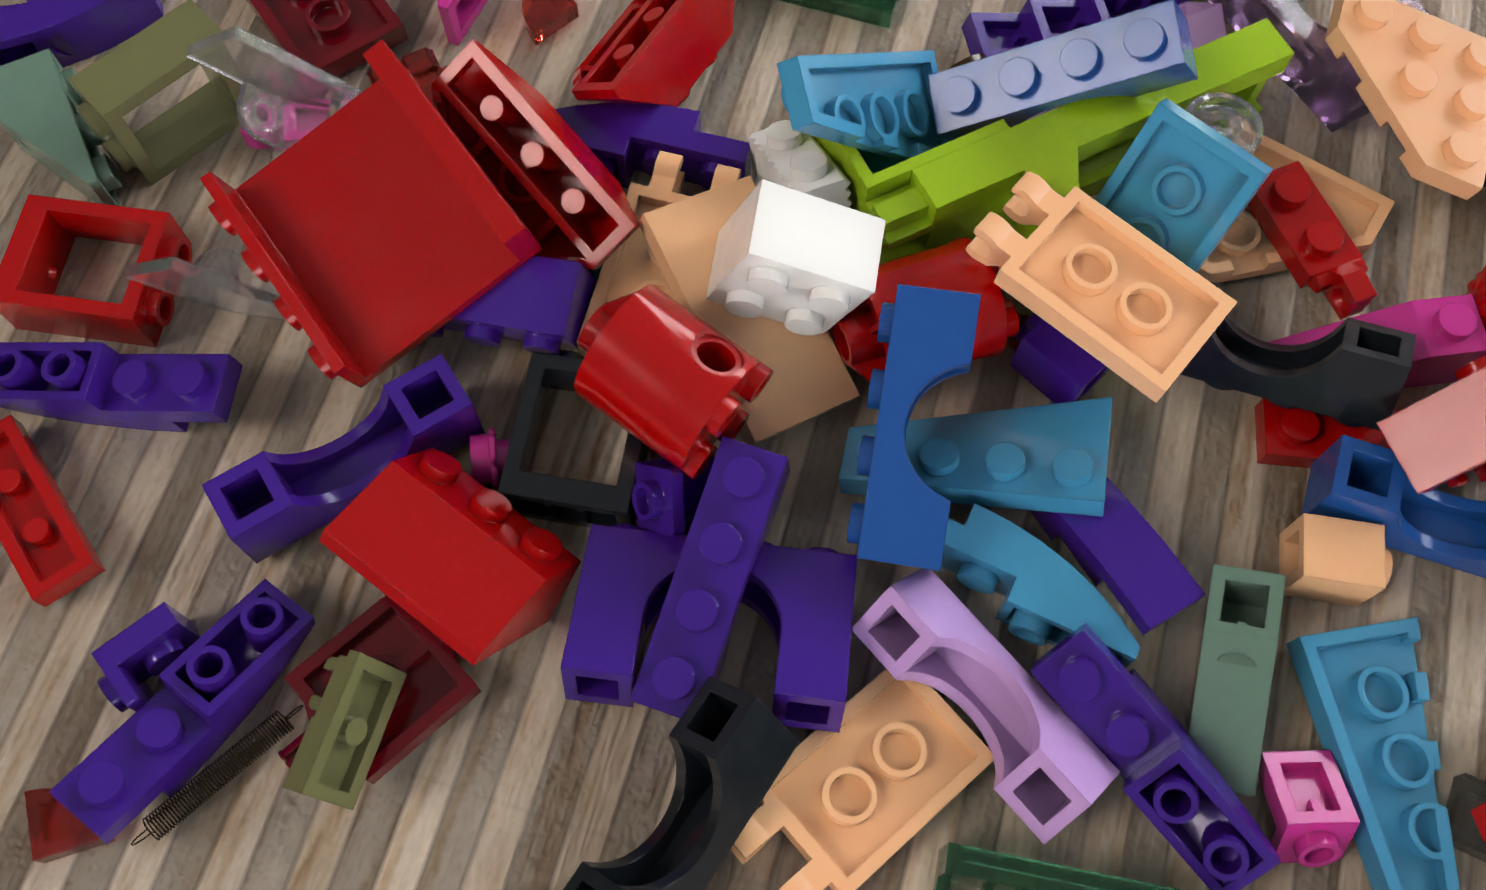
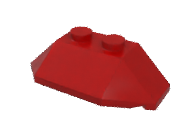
(655, 52)
(534, 159)

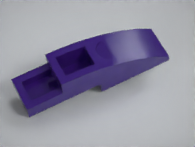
(72, 27)
(632, 135)
(114, 389)
(190, 718)
(1158, 761)

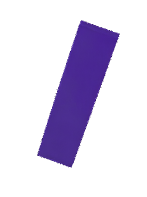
(1040, 20)
(1128, 558)

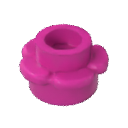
(488, 457)

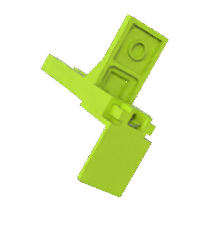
(1077, 144)

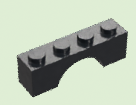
(1344, 375)
(725, 764)

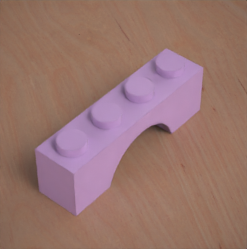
(1039, 754)

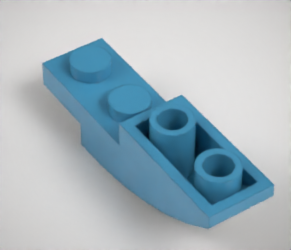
(1040, 589)

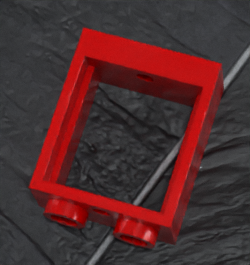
(41, 250)

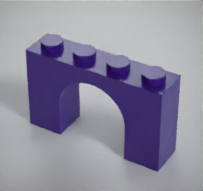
(796, 591)

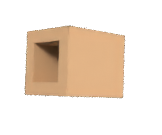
(1334, 559)

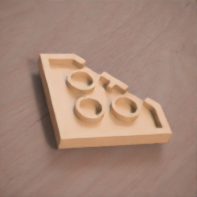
(1423, 83)
(1248, 251)

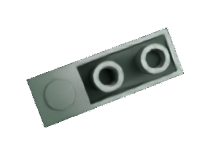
(43, 121)
(1237, 671)

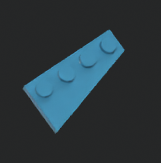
(864, 100)
(1007, 457)
(1372, 718)

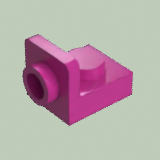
(1308, 806)

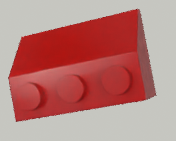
(452, 554)

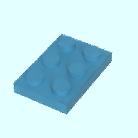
(1182, 184)

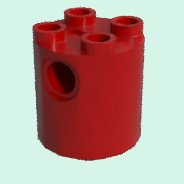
(937, 268)
(667, 376)

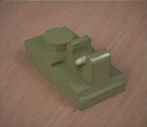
(345, 729)

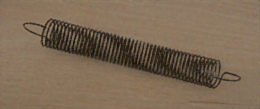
(240, 754)

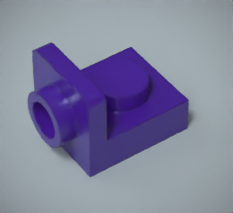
(666, 496)
(141, 653)

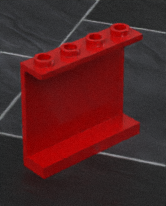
(374, 226)

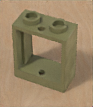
(137, 73)

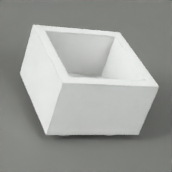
(795, 259)

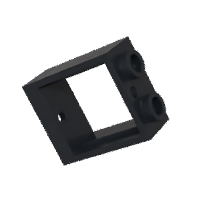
(554, 496)

